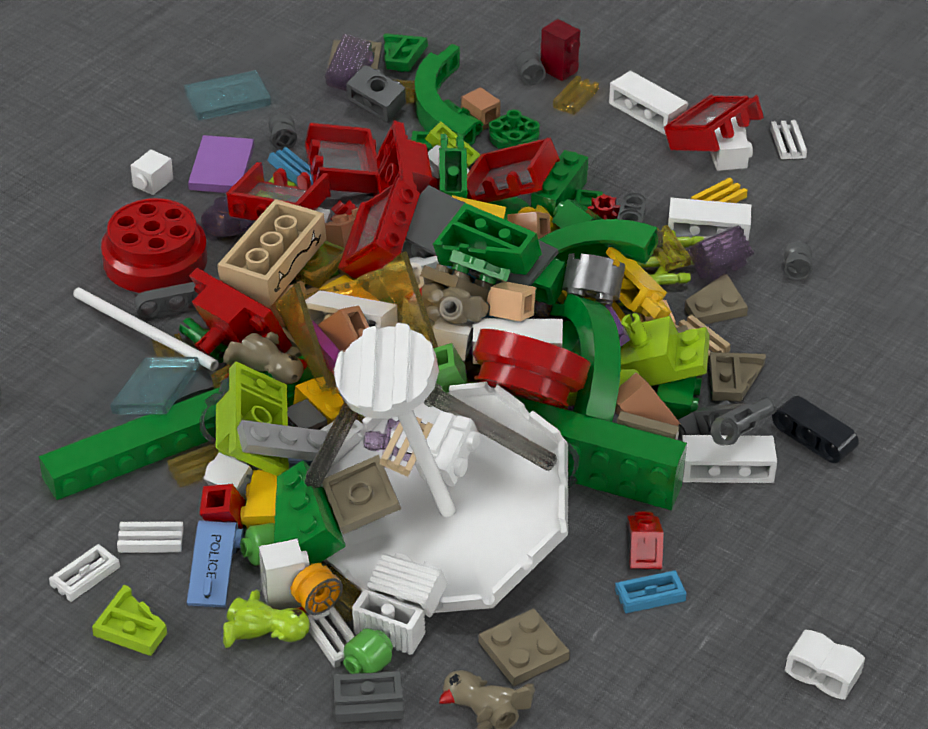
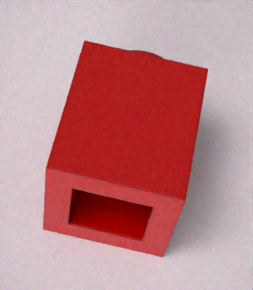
(221, 504)

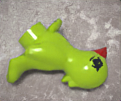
(256, 618)

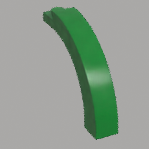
(428, 104)
(594, 237)
(601, 348)

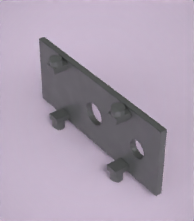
(435, 212)

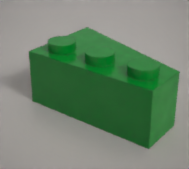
(488, 239)
(306, 516)

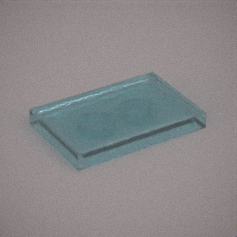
(227, 95)
(155, 385)

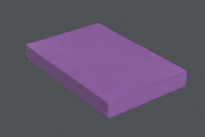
(220, 163)

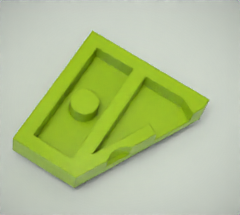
(130, 624)

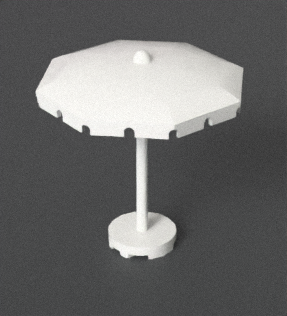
(494, 518)

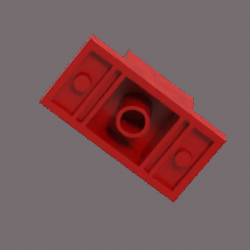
(403, 160)
(231, 315)

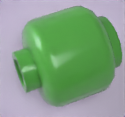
(254, 537)
(368, 652)

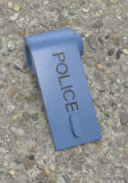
(212, 562)

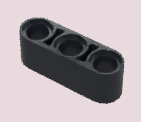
(815, 429)

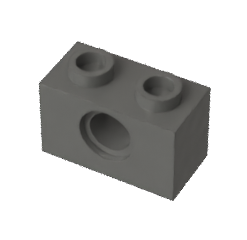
(376, 93)

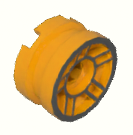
(316, 589)

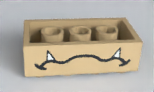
(273, 251)

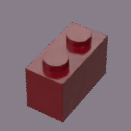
(560, 49)

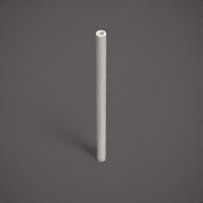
(145, 328)

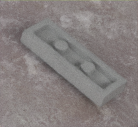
(280, 440)

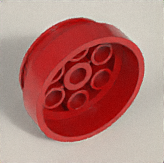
(153, 245)
(529, 367)

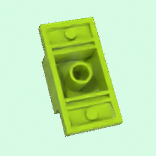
(662, 352)
(256, 399)

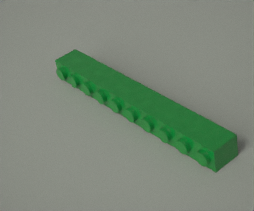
(134, 444)

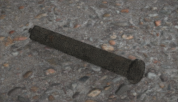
(493, 429)
(330, 446)

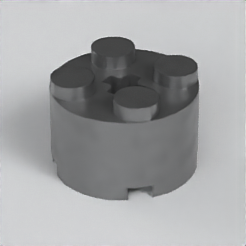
(593, 278)

